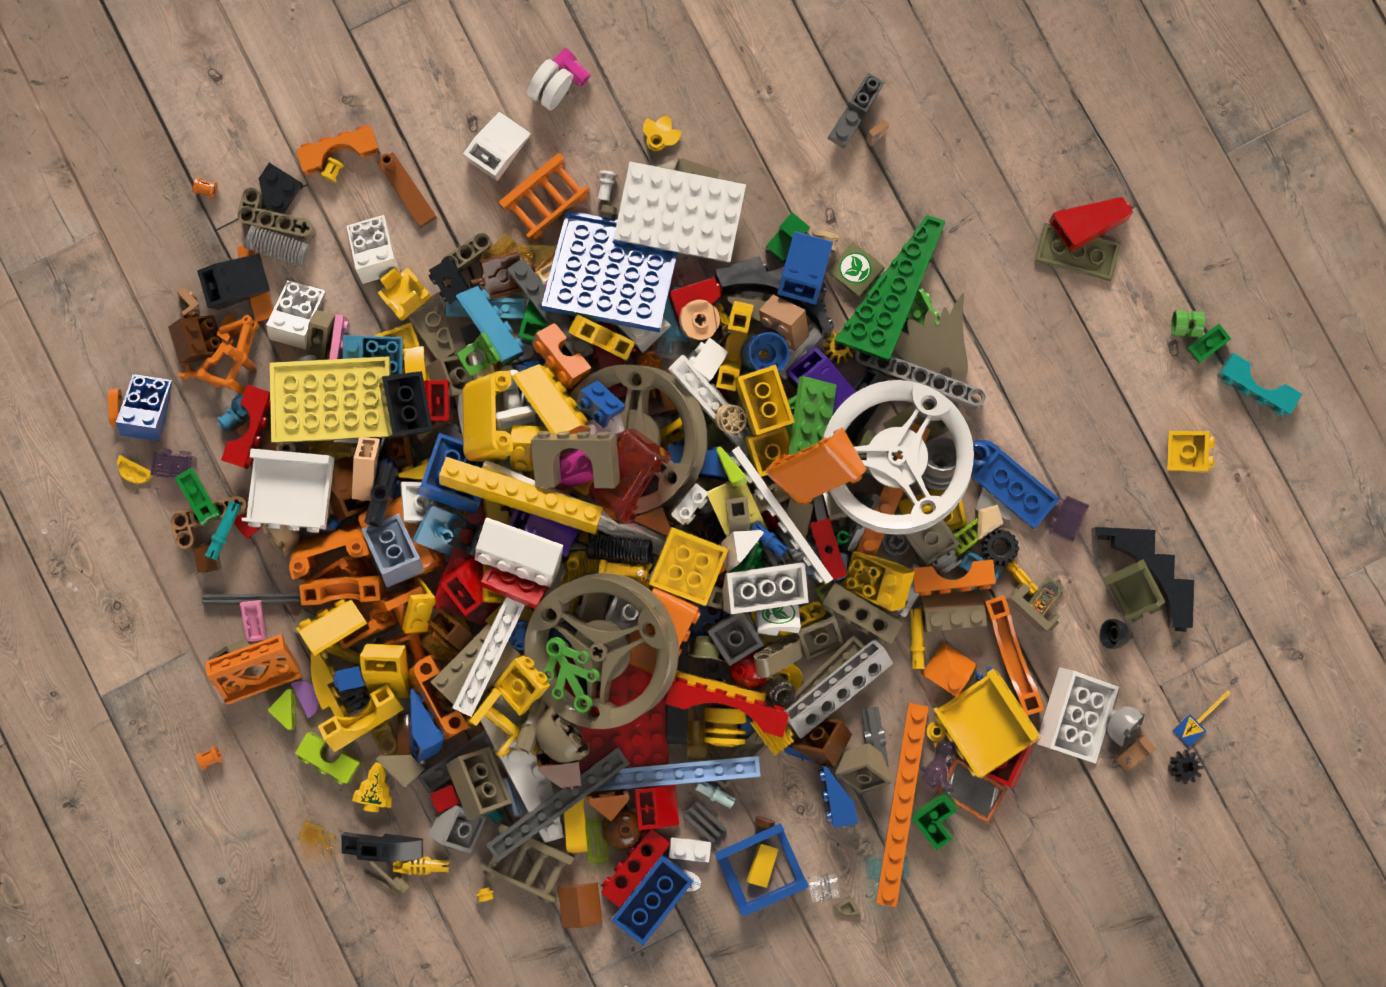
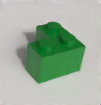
(781, 242)
(932, 816)

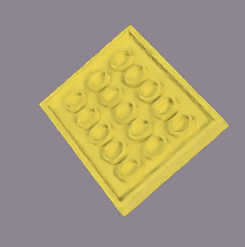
(327, 399)

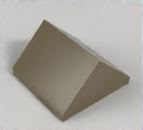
(820, 637)

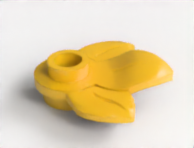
(662, 131)

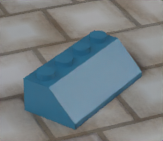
(488, 320)

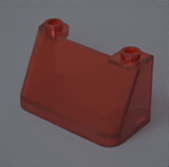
(637, 464)

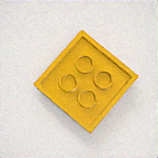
(688, 566)

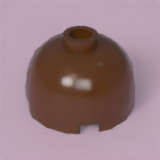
(622, 830)

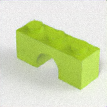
(312, 751)

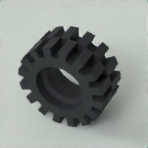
(1011, 542)

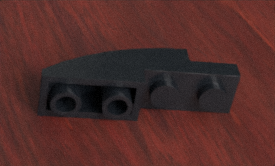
(383, 849)

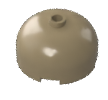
(560, 738)

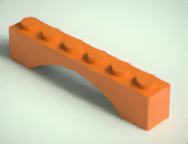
(1012, 657)

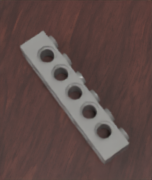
(838, 688)

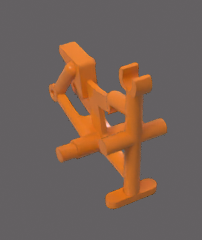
(240, 354)

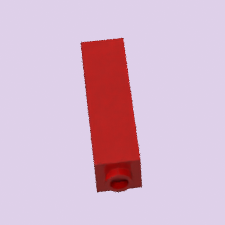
(1087, 222)

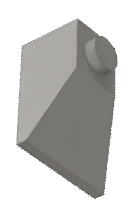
(455, 830)

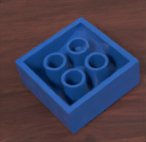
(430, 487)

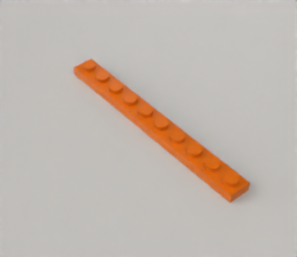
(902, 805)

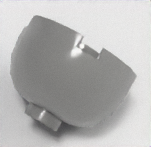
(1124, 723)

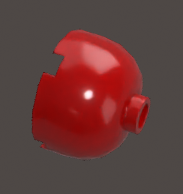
(744, 673)

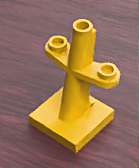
(492, 714)

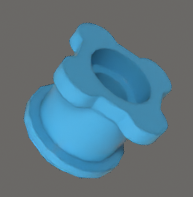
(236, 405)
(229, 420)

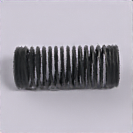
(594, 547)

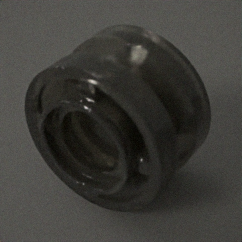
(779, 691)

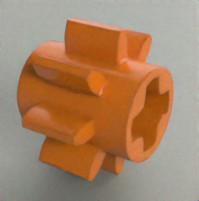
(649, 359)

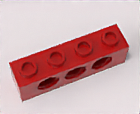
(620, 894)

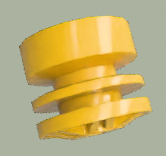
(724, 726)

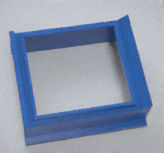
(771, 897)

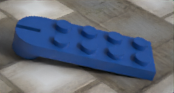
(1011, 484)

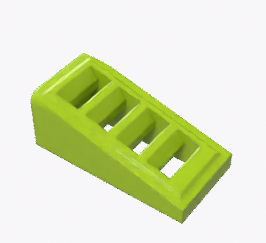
(733, 472)
(962, 532)

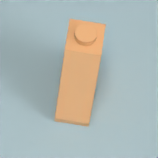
(365, 468)

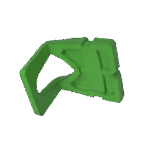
(490, 354)

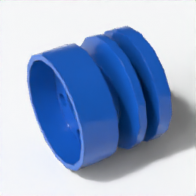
(773, 347)

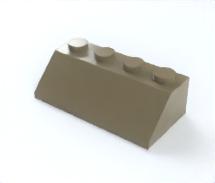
(453, 676)

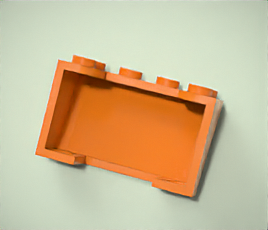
(419, 679)

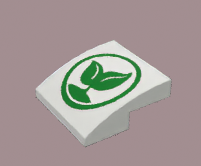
(778, 619)

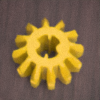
(837, 354)

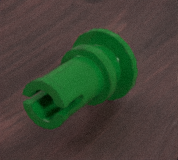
(840, 536)

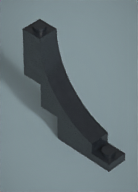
(1176, 592)

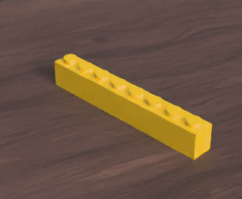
(520, 495)

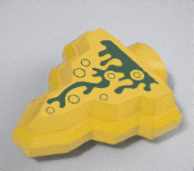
(374, 790)

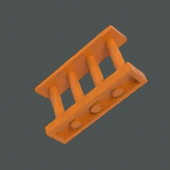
(540, 177)

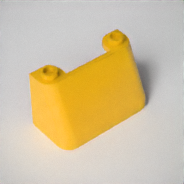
(479, 419)

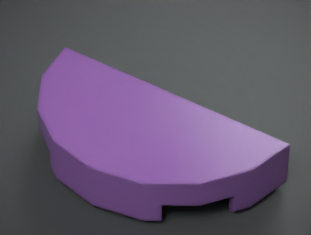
(306, 696)

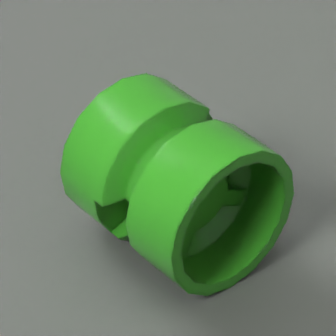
(1180, 323)

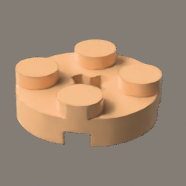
(708, 326)

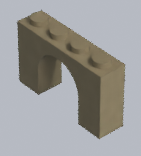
(599, 447)

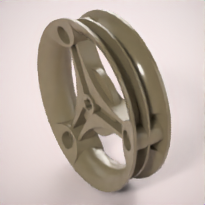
(692, 420)
(613, 642)

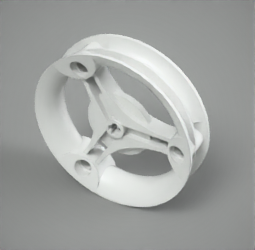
(913, 455)

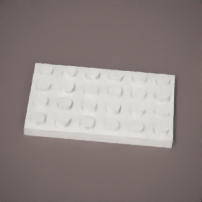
(679, 212)

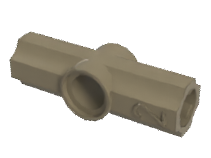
(527, 736)

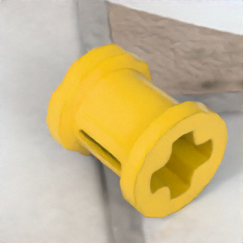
(337, 166)

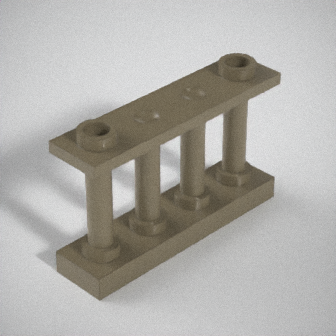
(544, 850)

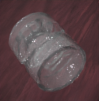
(823, 887)

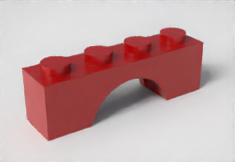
(257, 404)

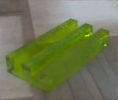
(589, 843)

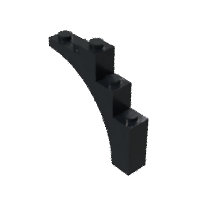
(754, 276)

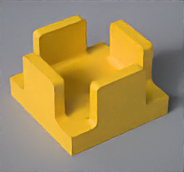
(403, 292)

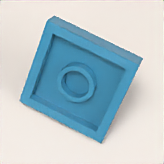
(435, 529)

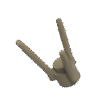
(397, 885)

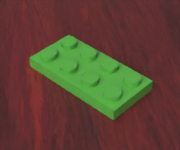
(811, 413)

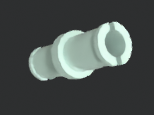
(715, 794)

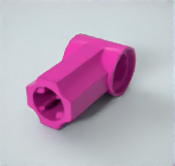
(568, 61)

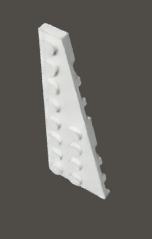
(522, 768)

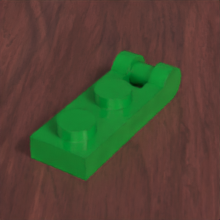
(197, 496)

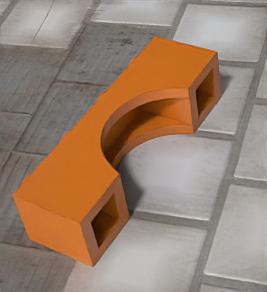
(314, 156)
(980, 574)
(328, 589)

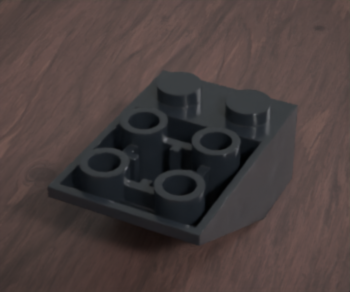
(233, 281)

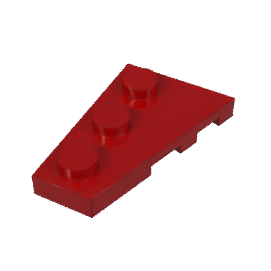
(514, 587)

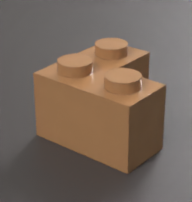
(786, 319)

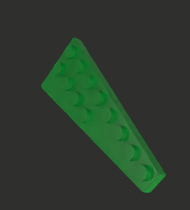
(882, 314)

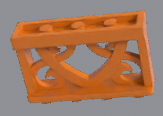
(260, 654)

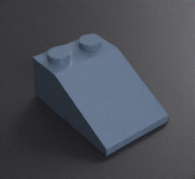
(393, 551)

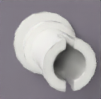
(606, 184)

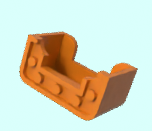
(682, 613)

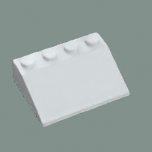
(1077, 715)

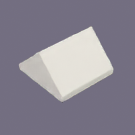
(739, 545)

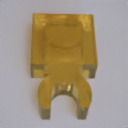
(313, 834)

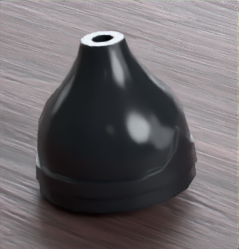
(1114, 634)

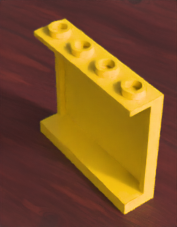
(987, 724)

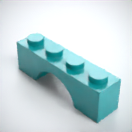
(1237, 373)

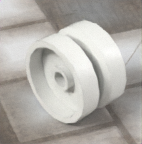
(549, 84)

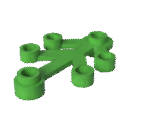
(568, 672)

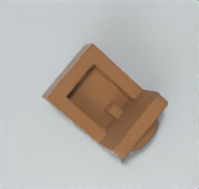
(188, 299)

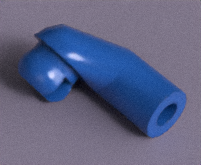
(332, 526)

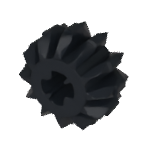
(1185, 775)

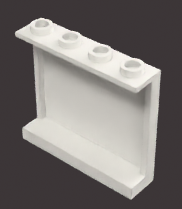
(289, 490)

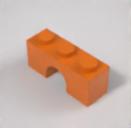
(568, 368)

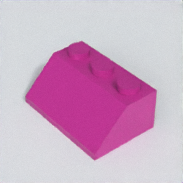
(574, 468)

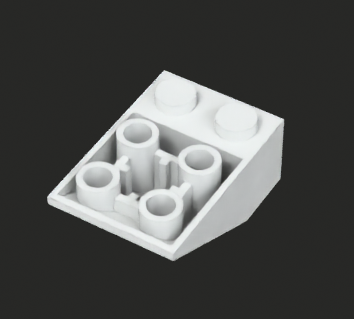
(496, 146)
(372, 249)
(292, 313)

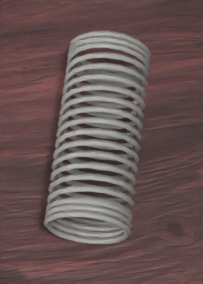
(252, 238)

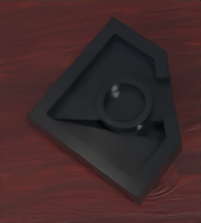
(278, 188)

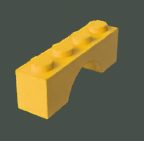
(342, 730)

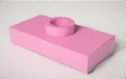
(253, 621)

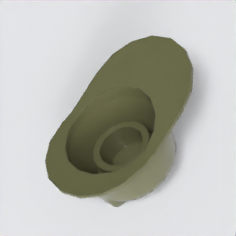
(705, 648)

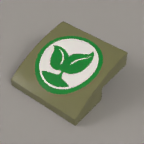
(856, 269)

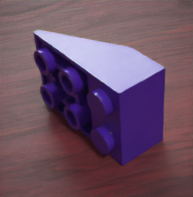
(818, 366)
(544, 528)

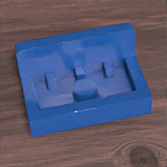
(599, 403)

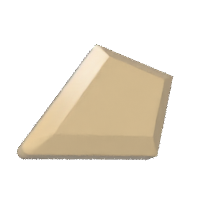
(988, 521)

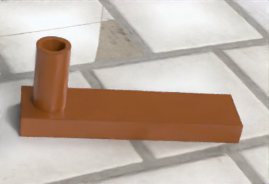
(406, 189)

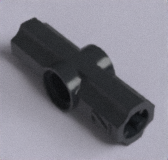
(378, 507)

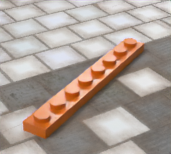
(887, 504)

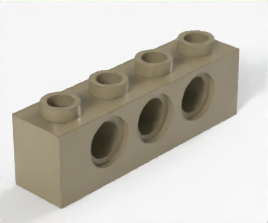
(890, 625)

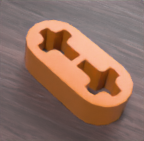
(115, 403)

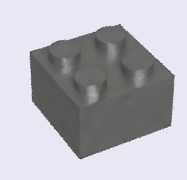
(736, 637)

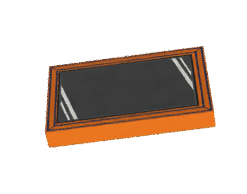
(973, 793)

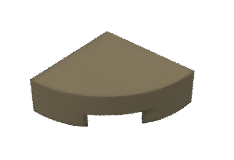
(847, 907)

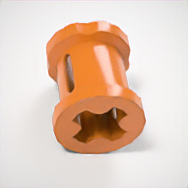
(205, 188)
(209, 757)

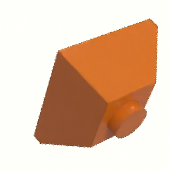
(949, 669)

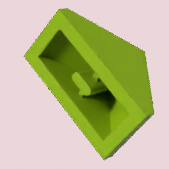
(285, 710)

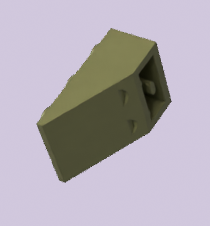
(936, 428)

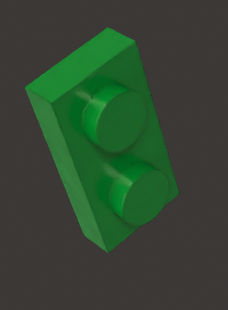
(1208, 343)

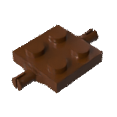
(495, 276)

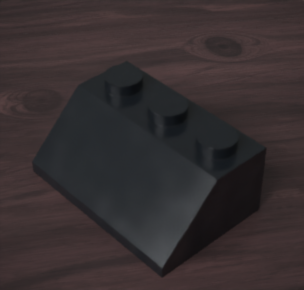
(405, 404)

